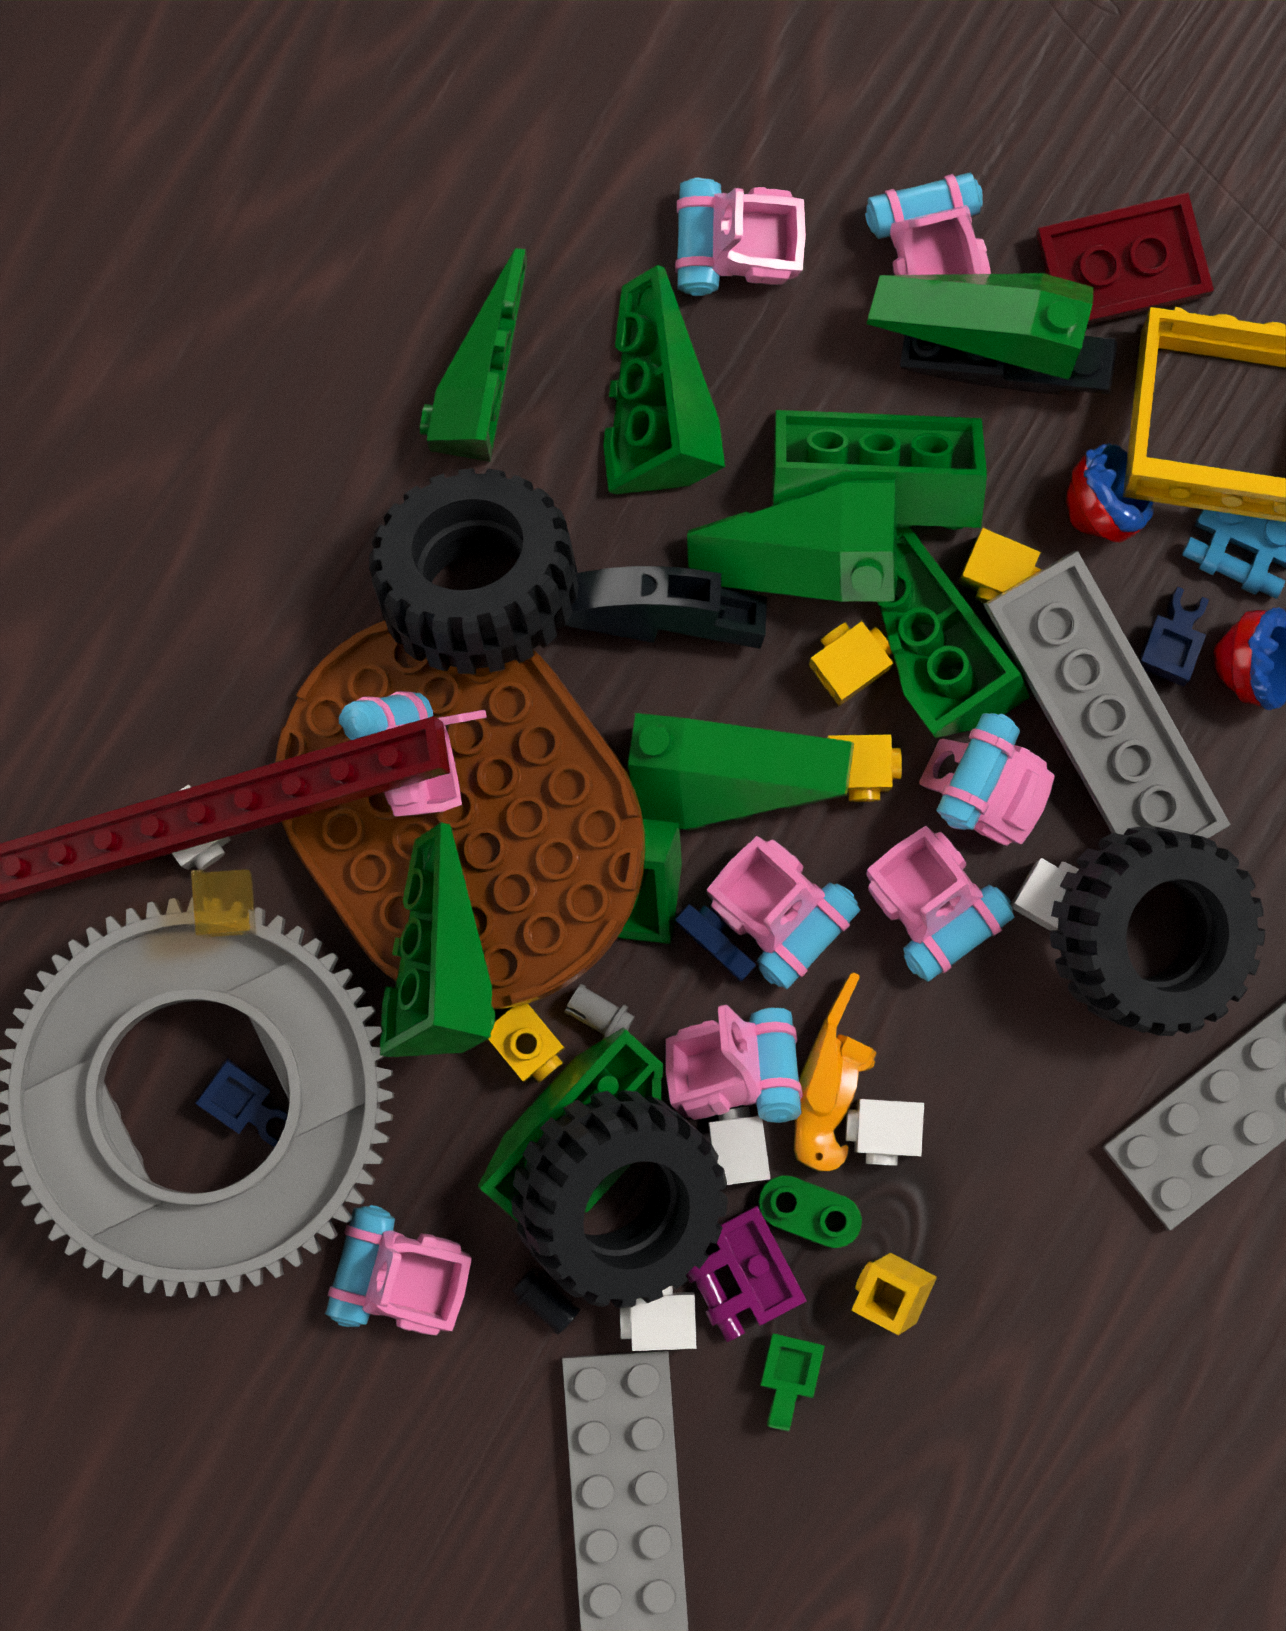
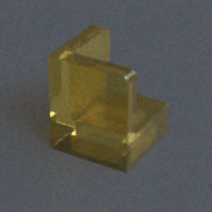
(223, 903)

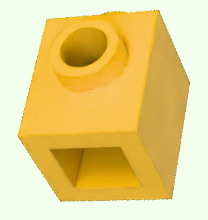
(997, 565)
(851, 660)
(872, 766)
(526, 1043)
(892, 1293)

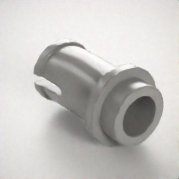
(598, 1012)

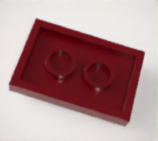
(1131, 256)

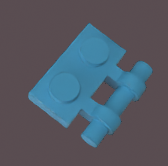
(1254, 534)

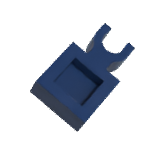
(1172, 643)
(707, 931)
(238, 1098)

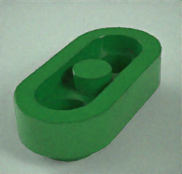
(810, 1211)

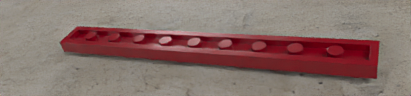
(224, 807)

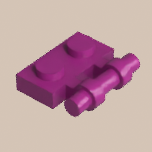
(758, 1269)

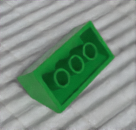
(933, 459)

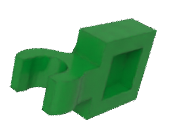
(792, 1371)

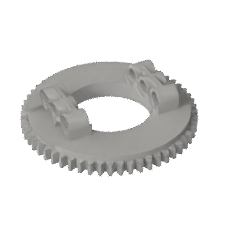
(73, 1132)

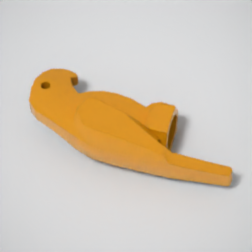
(829, 1088)

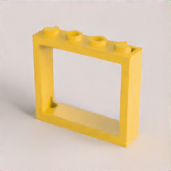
(1190, 483)

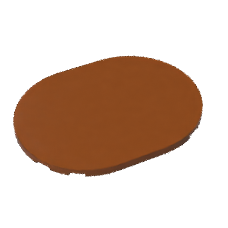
(541, 829)

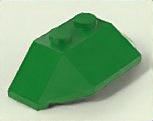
(610, 1066)

